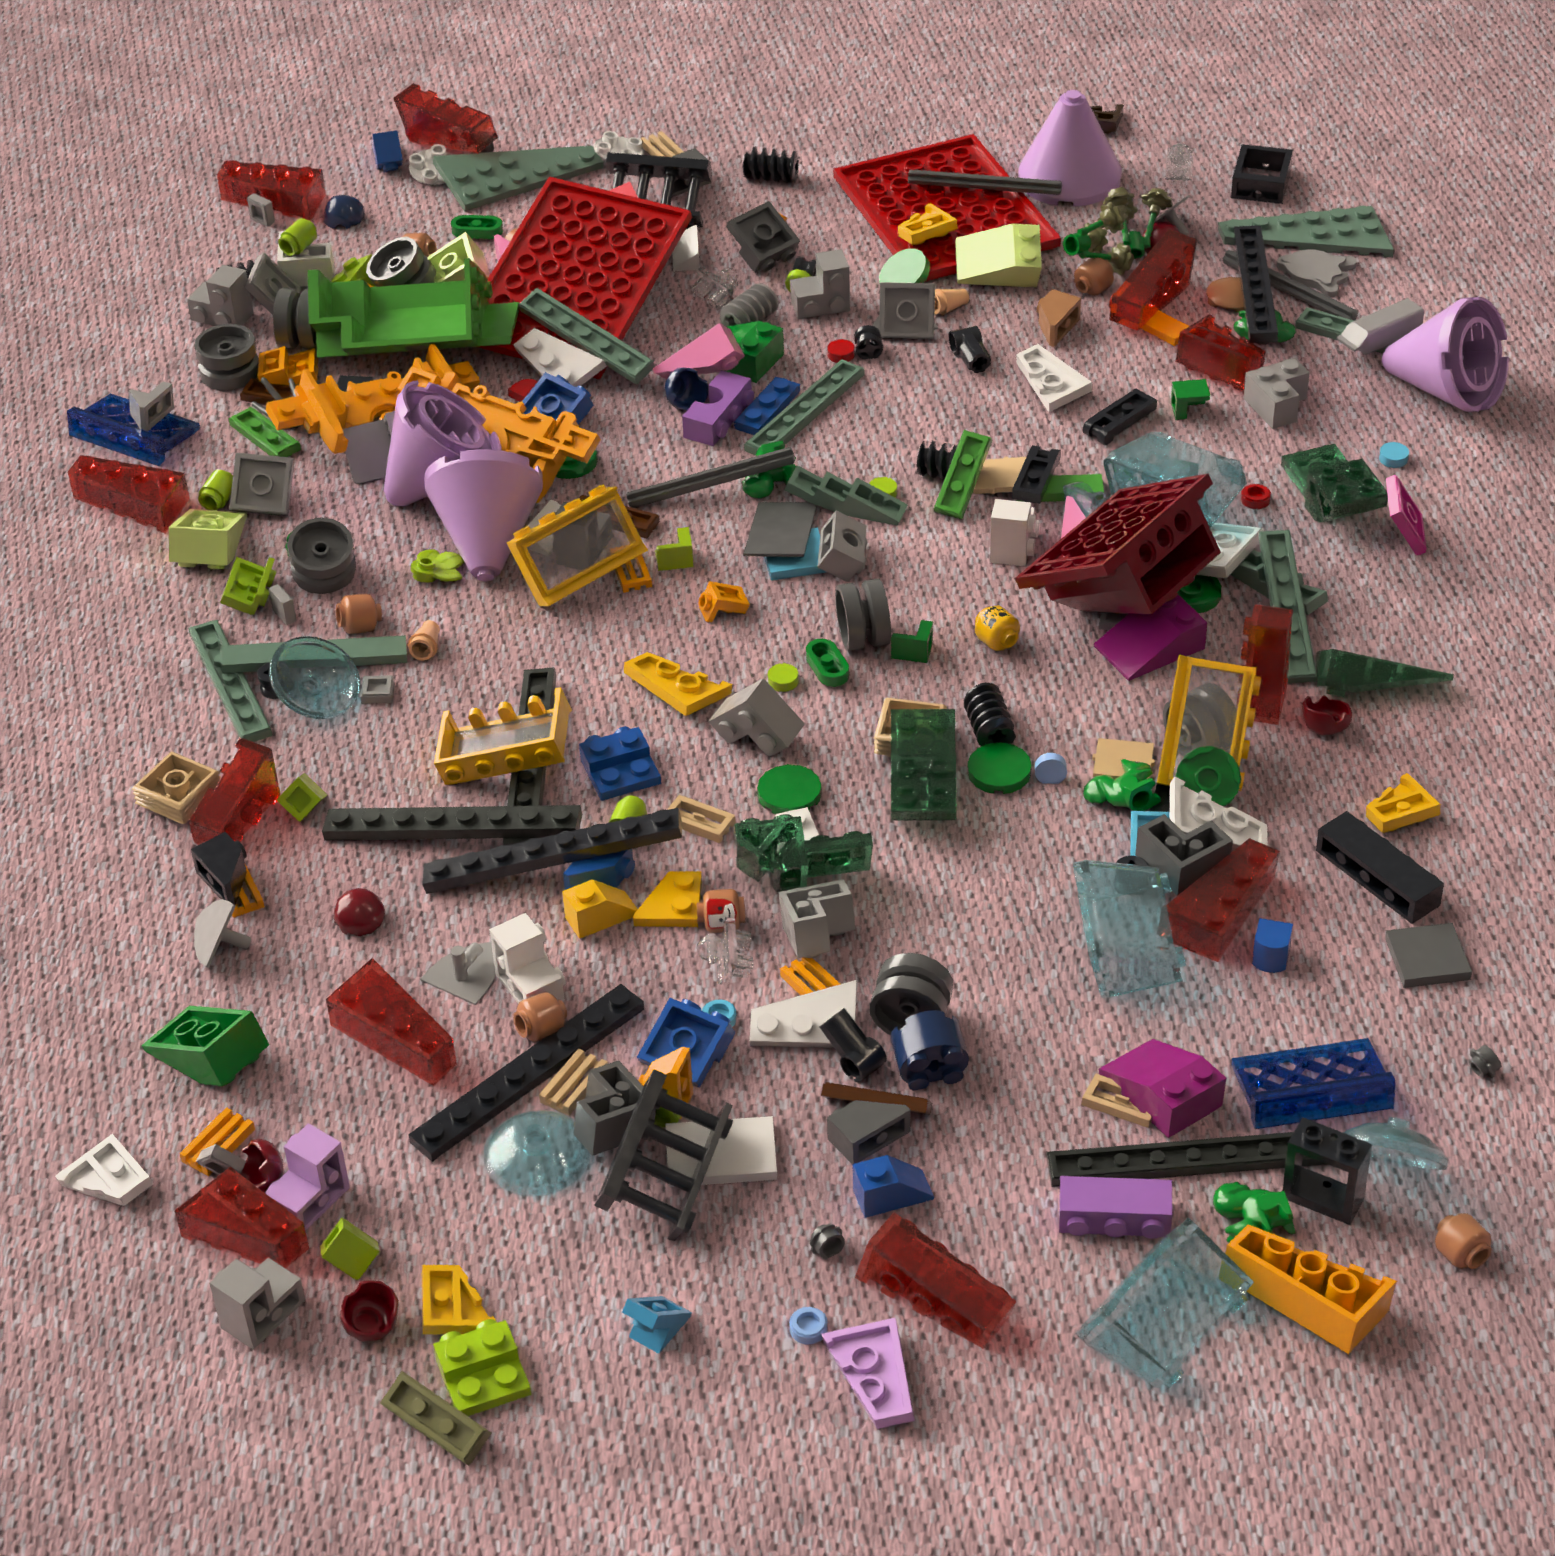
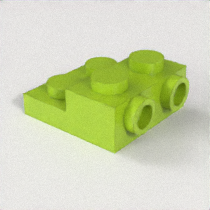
(481, 1367)

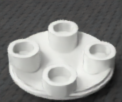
(613, 143)
(422, 166)

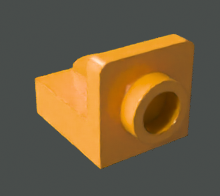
(722, 597)

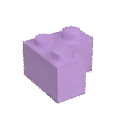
(314, 1176)

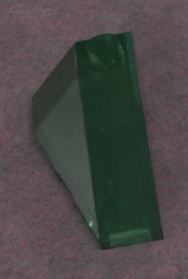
(1350, 673)

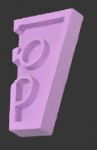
(875, 1369)

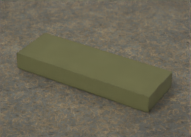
(435, 1418)

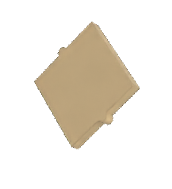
(998, 475)
(1111, 752)

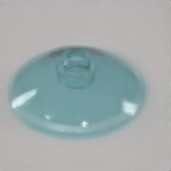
(323, 669)
(1400, 1144)
(535, 1153)

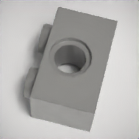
(842, 546)

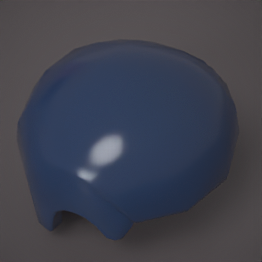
(344, 211)
(685, 387)

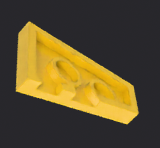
(676, 687)

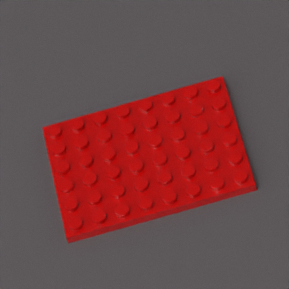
(887, 199)
(589, 253)

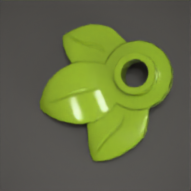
(433, 565)

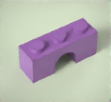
(727, 399)

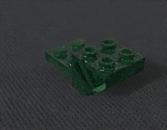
(1334, 485)
(923, 765)
(781, 849)

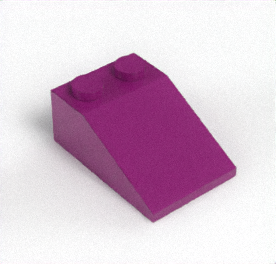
(1153, 640)
(1168, 1084)

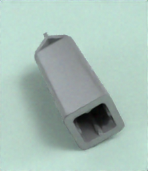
(1382, 327)

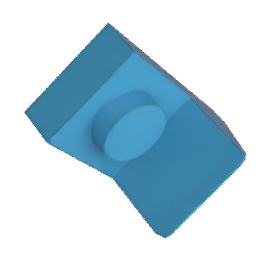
(655, 1320)

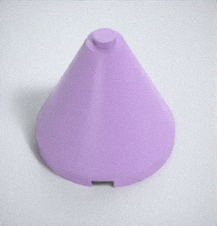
(1074, 152)
(1455, 355)
(425, 428)
(483, 504)

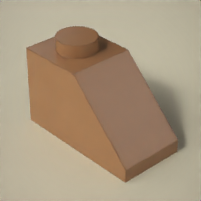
(1058, 315)

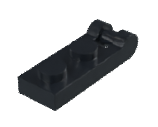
(1119, 416)
(1036, 474)

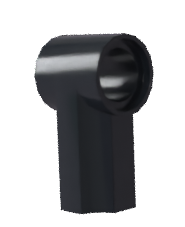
(969, 345)
(858, 1053)

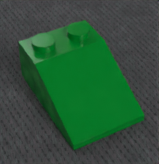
(761, 346)
(209, 1043)

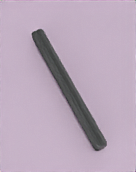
(985, 182)
(1300, 291)
(710, 477)

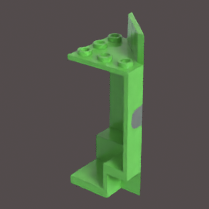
(409, 317)

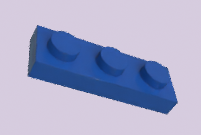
(767, 405)

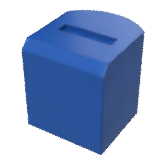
(1272, 945)

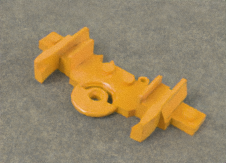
(329, 410)
(531, 435)

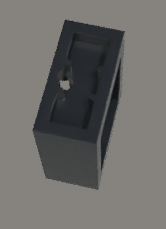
(1271, 187)
(1318, 1191)

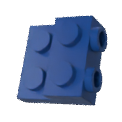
(557, 395)
(619, 763)
(687, 1026)

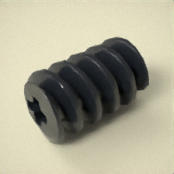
(771, 165)
(934, 461)
(989, 715)

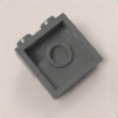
(763, 237)

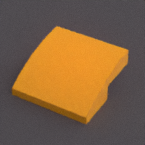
(279, 366)

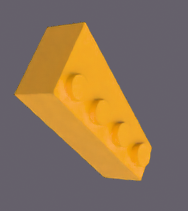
(1309, 1289)

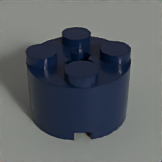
(930, 1049)

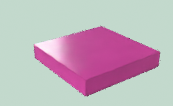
(1406, 515)

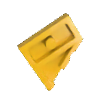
(928, 225)
(1402, 806)
(672, 901)
(449, 1301)

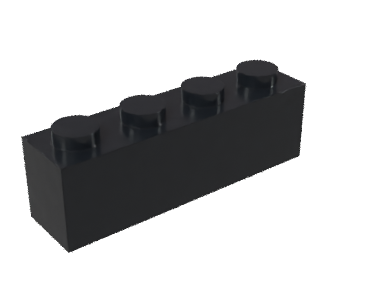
(1379, 867)

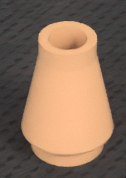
(949, 299)
(424, 641)

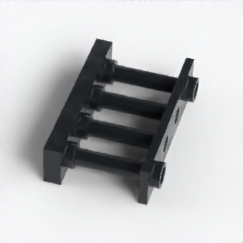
(662, 167)
(629, 1157)

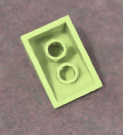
(1000, 256)
(450, 259)
(205, 538)

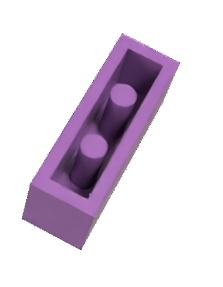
(1115, 1206)

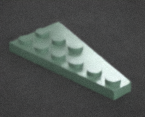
(494, 176)
(1323, 230)

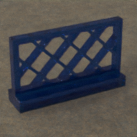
(120, 436)
(1315, 1098)

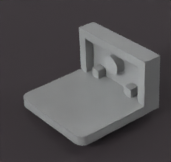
(369, 449)

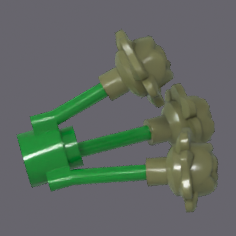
(1156, 199)
(1091, 239)

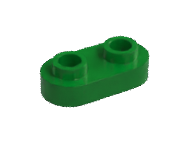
(477, 226)
(827, 662)

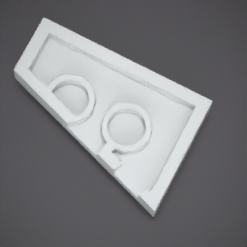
(557, 357)
(1051, 378)
(1193, 810)
(798, 1019)

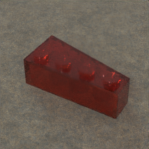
(443, 122)
(290, 189)
(1155, 281)
(131, 490)
(1268, 651)
(1220, 901)
(390, 1022)
(934, 1281)

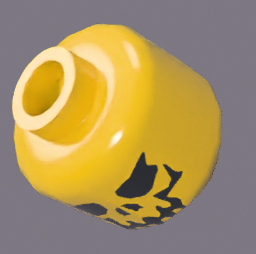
(997, 628)

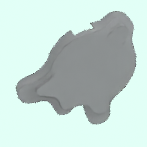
(1317, 269)

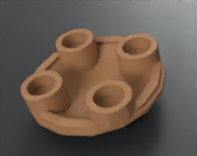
(1226, 294)

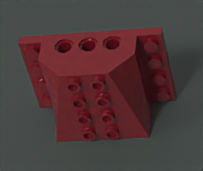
(1130, 550)

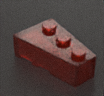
(1217, 352)
(240, 796)
(242, 1219)

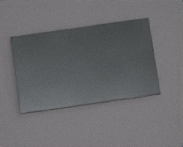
(780, 529)

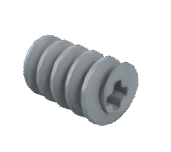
(750, 306)

